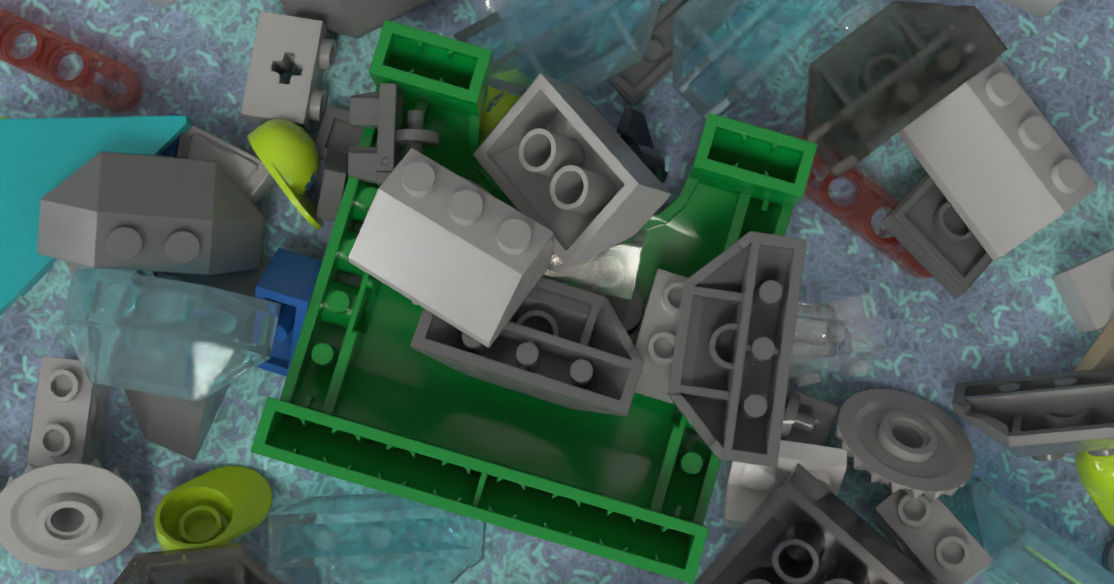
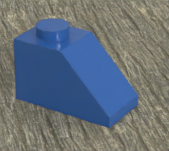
(291, 283)

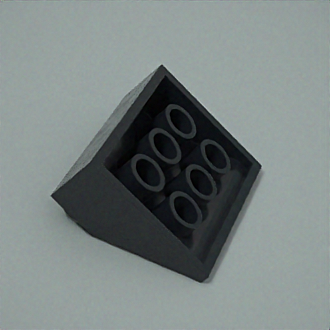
(808, 538)

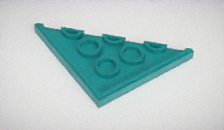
(41, 155)

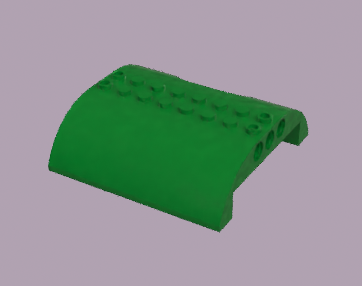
(417, 429)

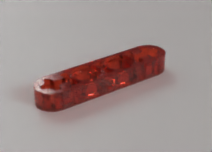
(52, 49)
(859, 214)

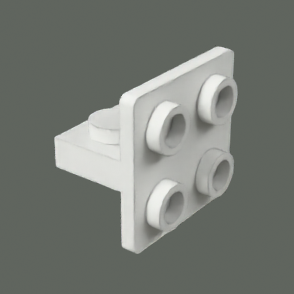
(750, 484)

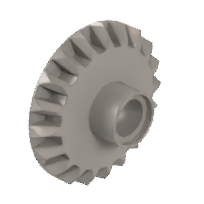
(905, 443)
(68, 514)

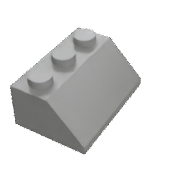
(997, 160)
(570, 171)
(451, 247)

